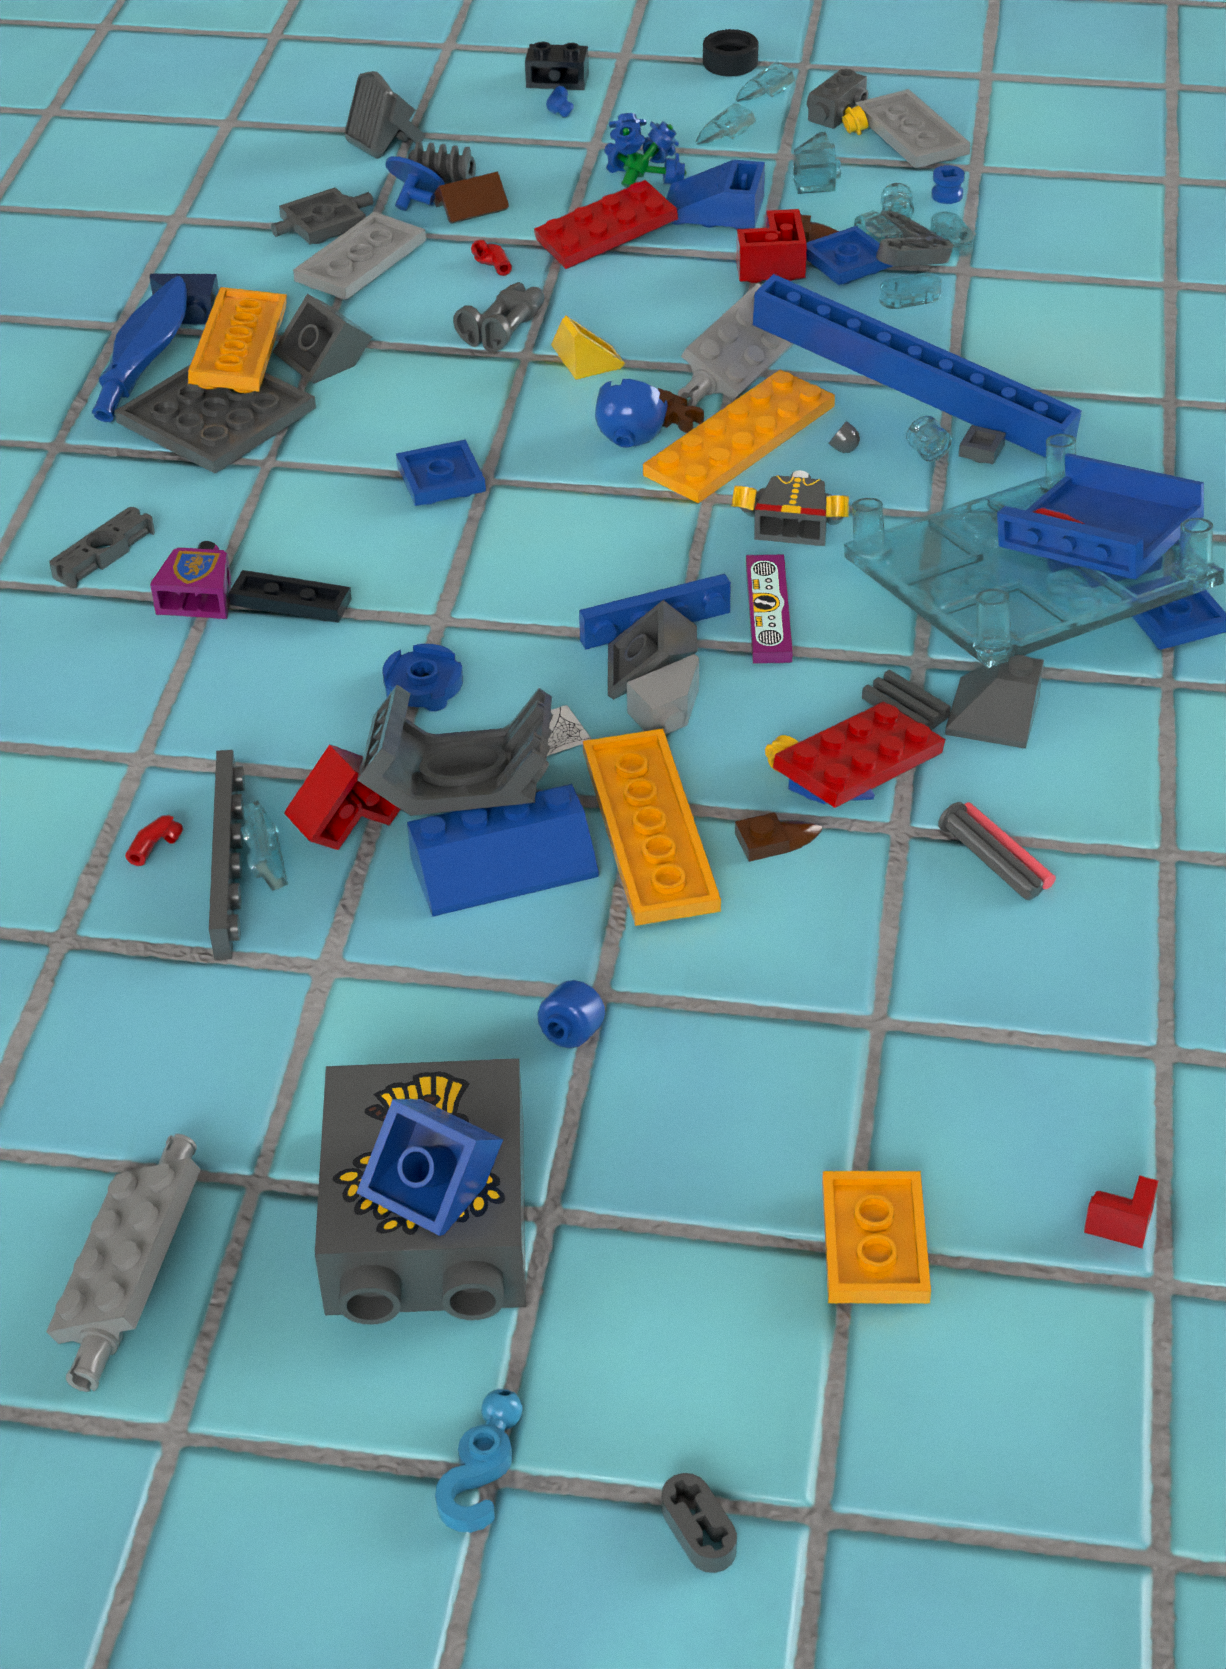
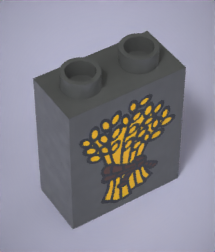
(381, 1262)

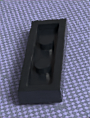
(290, 596)

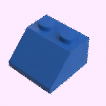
(428, 1164)

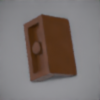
(472, 197)

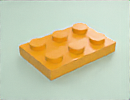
(875, 1237)

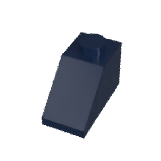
(201, 294)

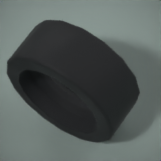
(730, 52)

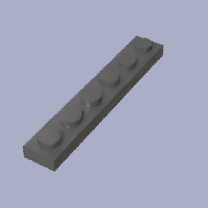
(226, 863)

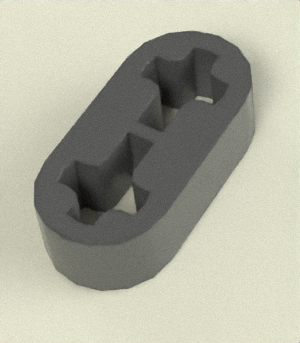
(707, 1517)

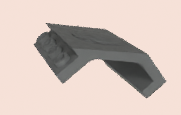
(455, 769)

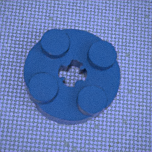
(430, 691)

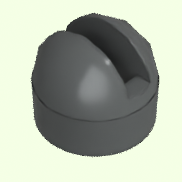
(846, 438)

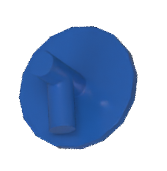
(418, 179)

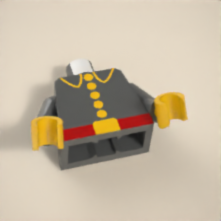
(792, 509)

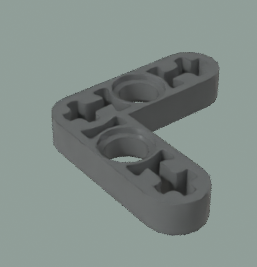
(916, 248)

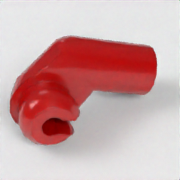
(491, 255)
(147, 837)

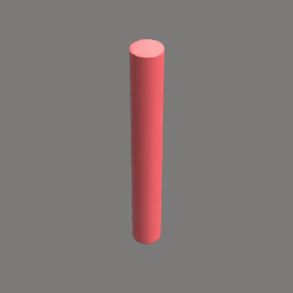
(1034, 865)

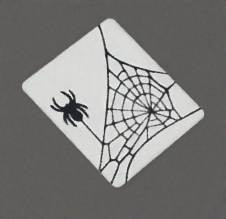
(566, 731)

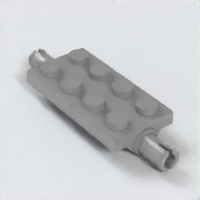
(731, 354)
(122, 1259)

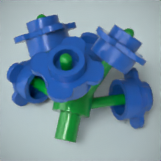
(628, 140)

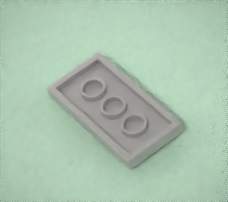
(913, 129)
(359, 255)

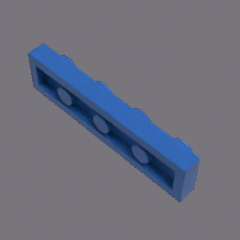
(693, 600)

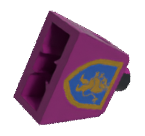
(193, 583)

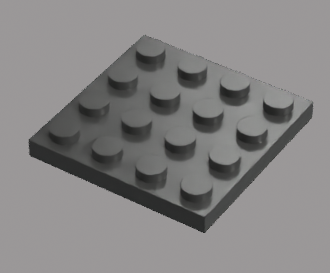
(216, 423)

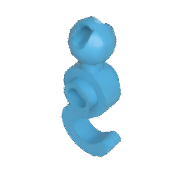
(483, 1458)

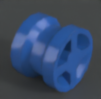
(948, 184)

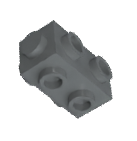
(831, 98)

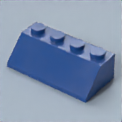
(501, 851)

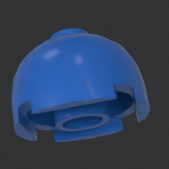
(630, 412)

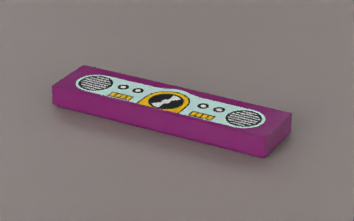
(768, 609)

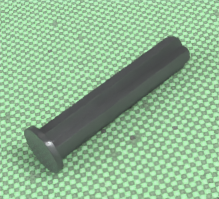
(990, 851)

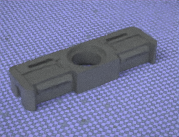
(116, 533)

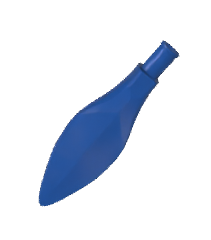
(139, 343)

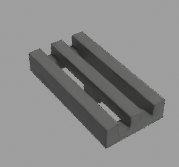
(910, 699)

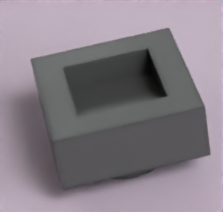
(982, 444)

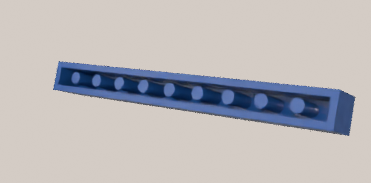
(912, 365)

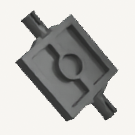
(321, 215)

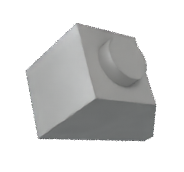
(665, 696)

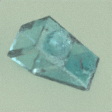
(816, 165)

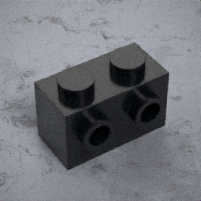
(556, 66)

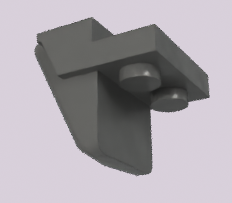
(378, 116)

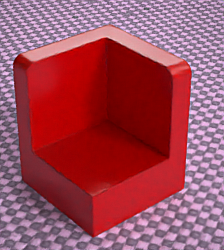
(1121, 1217)

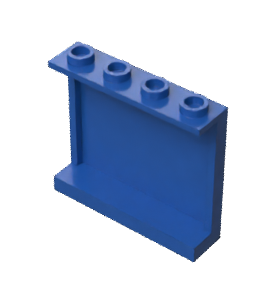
(1125, 512)

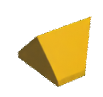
(584, 351)

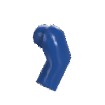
(558, 102)

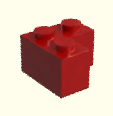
(773, 249)
(335, 800)

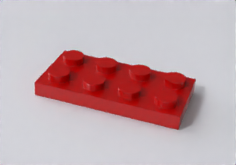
(605, 224)
(858, 754)

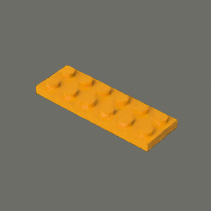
(237, 340)
(738, 436)
(650, 827)

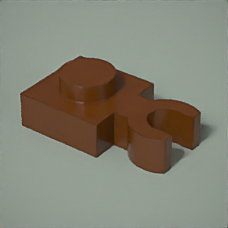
(679, 412)

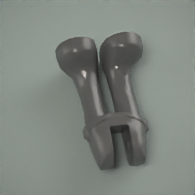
(501, 319)

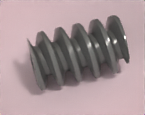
(450, 166)

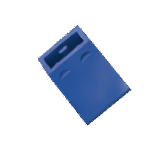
(721, 195)

